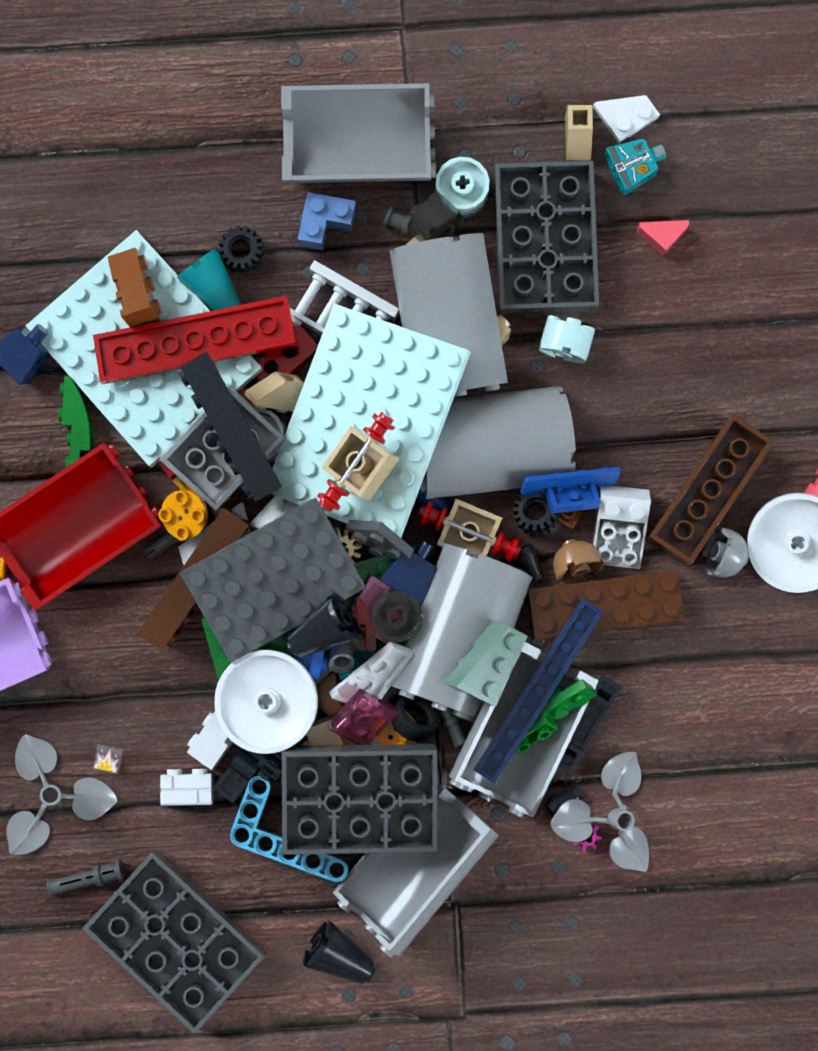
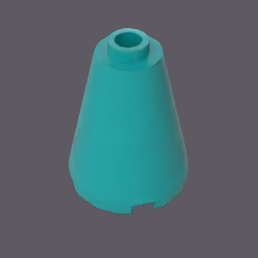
(210, 282)

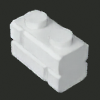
(187, 788)

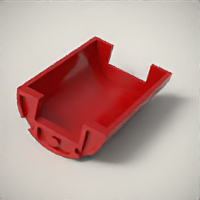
(74, 524)

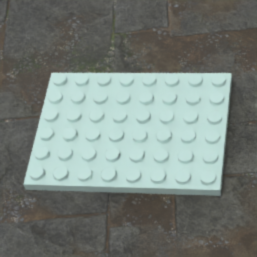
(357, 372)
(143, 409)

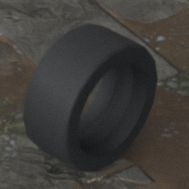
(410, 729)

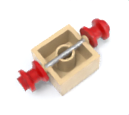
(359, 463)
(469, 529)

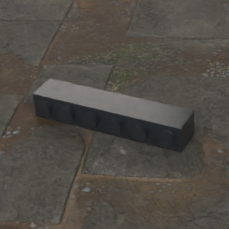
(230, 425)

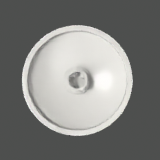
(785, 542)
(266, 701)

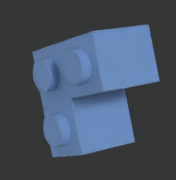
(323, 213)

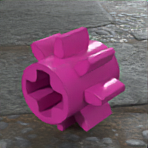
(591, 842)

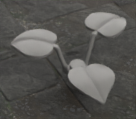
(90, 796)
(573, 816)

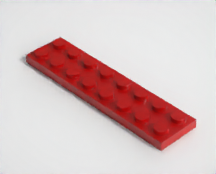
(172, 342)

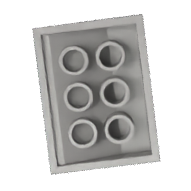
(200, 462)

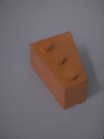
(134, 288)

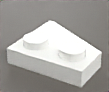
(626, 115)

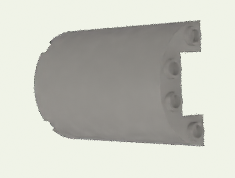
(357, 133)
(449, 296)
(500, 441)
(458, 607)
(528, 772)
(405, 889)

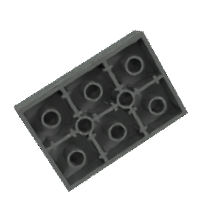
(546, 237)
(271, 579)
(359, 799)
(174, 941)

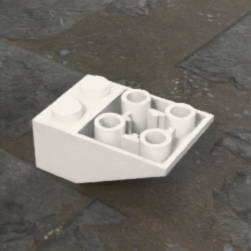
(621, 525)

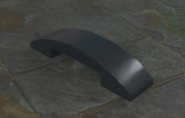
(592, 717)

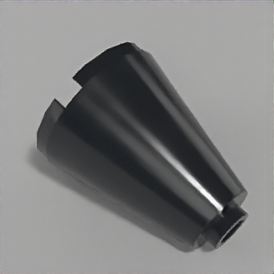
(325, 628)
(338, 955)

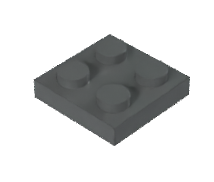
(379, 539)

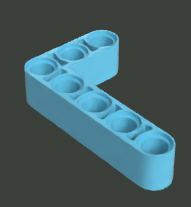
(276, 852)

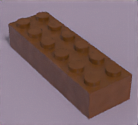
(710, 490)
(177, 601)
(625, 603)

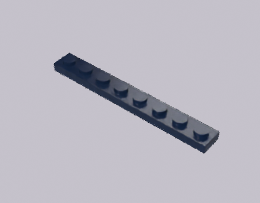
(538, 690)

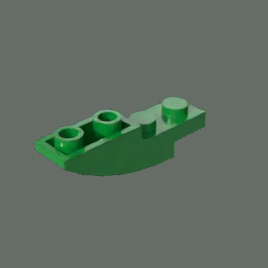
(76, 417)
(556, 707)

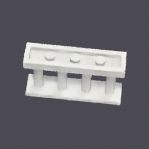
(342, 288)

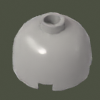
(725, 553)

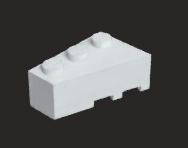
(210, 744)

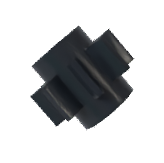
(270, 766)

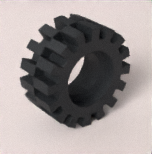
(234, 236)
(534, 526)

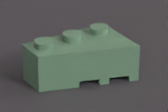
(488, 664)

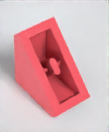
(662, 234)

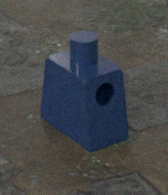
(23, 353)
(411, 573)

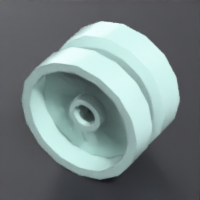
(468, 174)

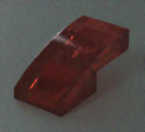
(365, 622)

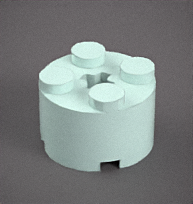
(566, 339)

